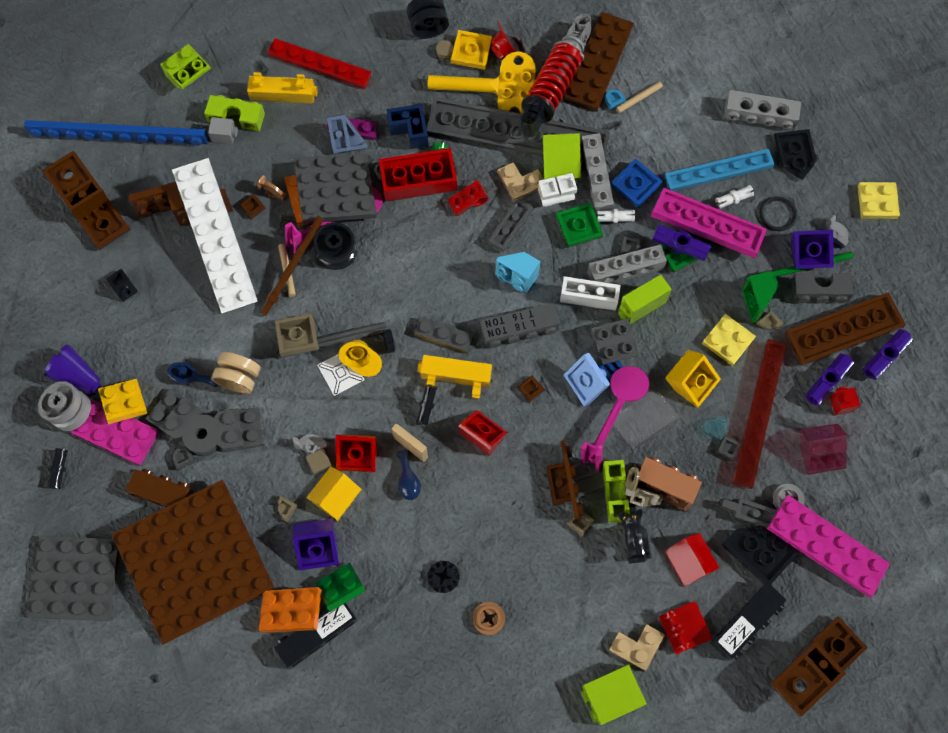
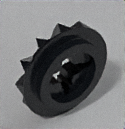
(448, 584)

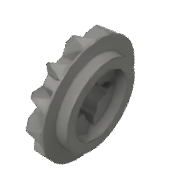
(788, 489)

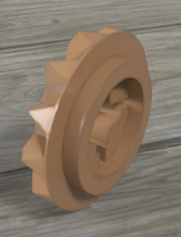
(479, 616)

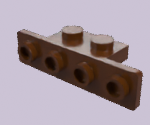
(561, 482)

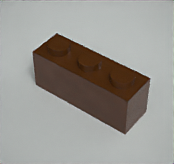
(157, 489)

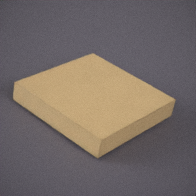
(409, 442)

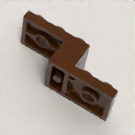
(166, 198)
(86, 200)
(818, 666)

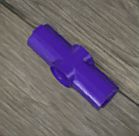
(671, 237)
(894, 347)
(823, 387)

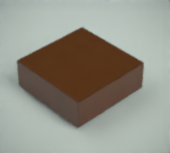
(252, 206)
(530, 388)

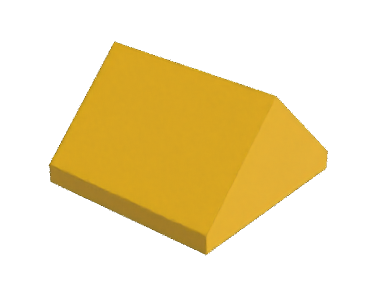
(334, 493)

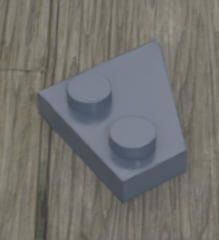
(343, 134)

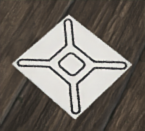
(338, 375)

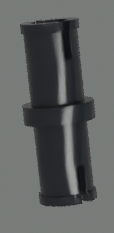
(426, 404)
(57, 468)

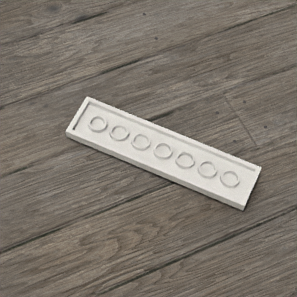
(215, 235)

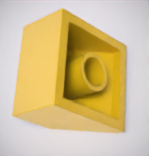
(693, 377)

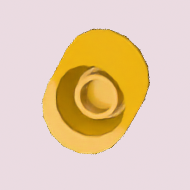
(360, 358)

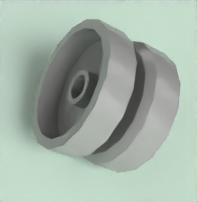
(64, 406)

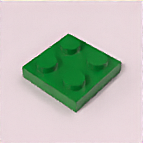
(579, 225)
(340, 587)

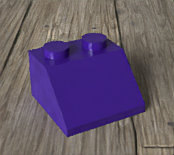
(812, 249)
(315, 544)

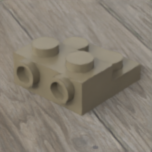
(296, 334)

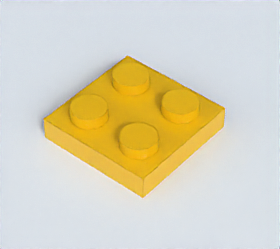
(471, 49)
(122, 401)

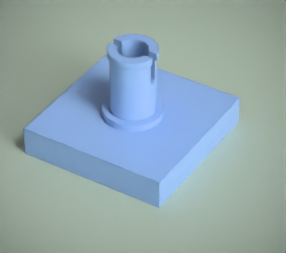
(587, 379)

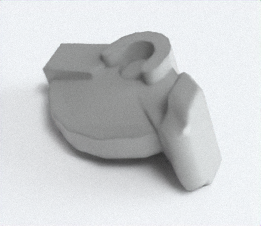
(840, 233)
(309, 443)

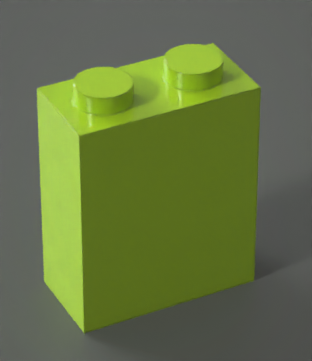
(562, 155)
(644, 299)
(613, 695)

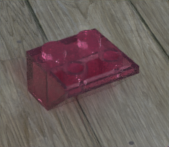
(823, 448)

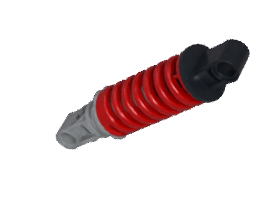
(555, 77)

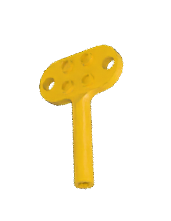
(510, 85)

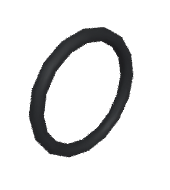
(778, 228)

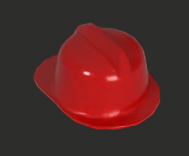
(501, 45)

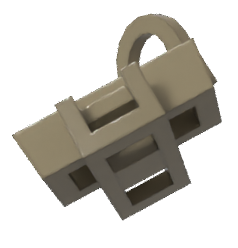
(639, 495)

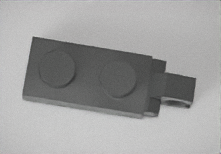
(748, 512)

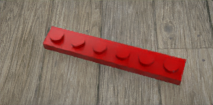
(319, 63)

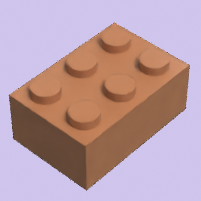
(676, 487)

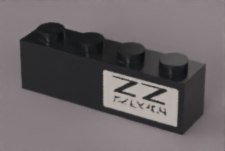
(748, 621)
(304, 643)

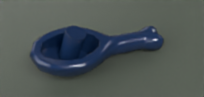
(185, 373)
(409, 483)

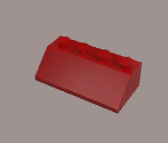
(418, 174)

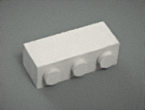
(590, 293)

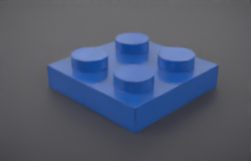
(636, 183)

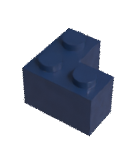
(411, 121)

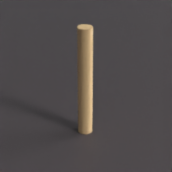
(639, 97)
(285, 261)

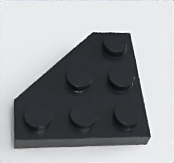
(761, 552)

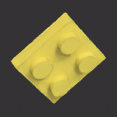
(878, 200)
(728, 339)

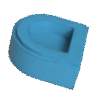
(614, 98)

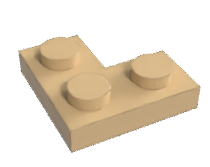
(518, 185)
(639, 652)

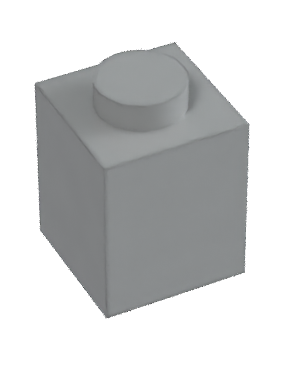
(222, 130)

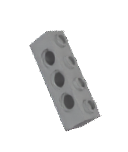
(770, 105)
(597, 172)
(628, 265)

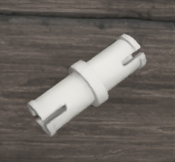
(734, 197)
(616, 216)

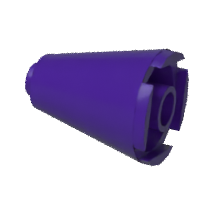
(72, 369)

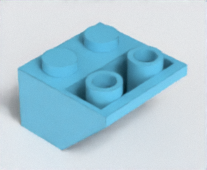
(518, 269)

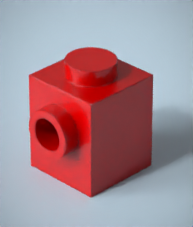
(844, 400)

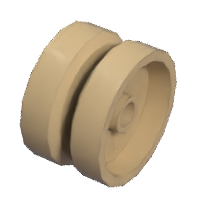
(235, 373)

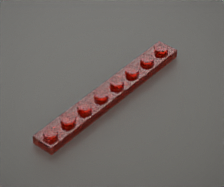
(759, 414)

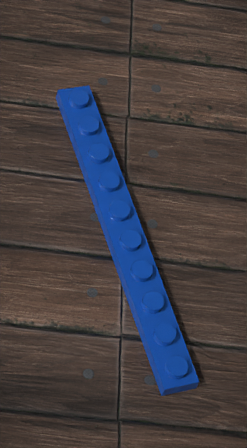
(116, 132)

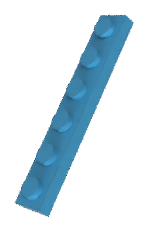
(719, 170)

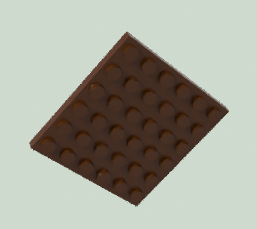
(193, 561)

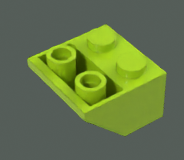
(184, 67)

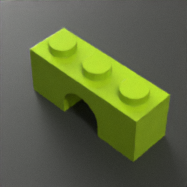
(250, 113)
(614, 485)

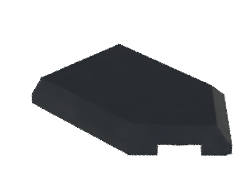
(796, 152)

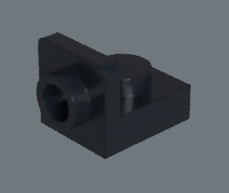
(121, 285)

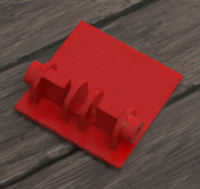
(685, 627)

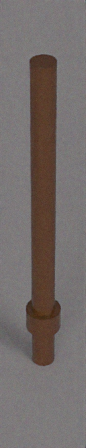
(272, 298)

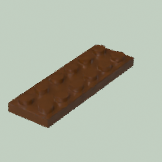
(599, 61)
(845, 329)

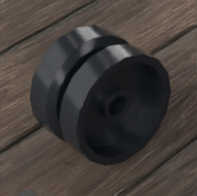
(427, 18)
(335, 246)

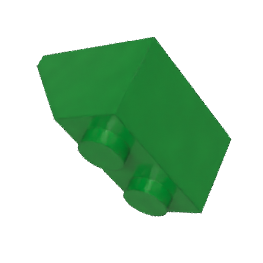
(758, 293)

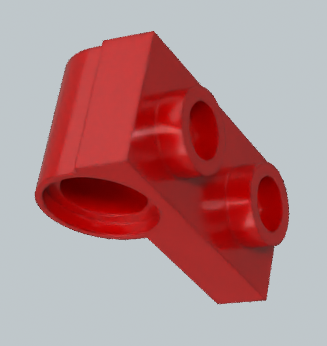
(468, 197)

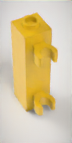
(281, 89)
(456, 371)

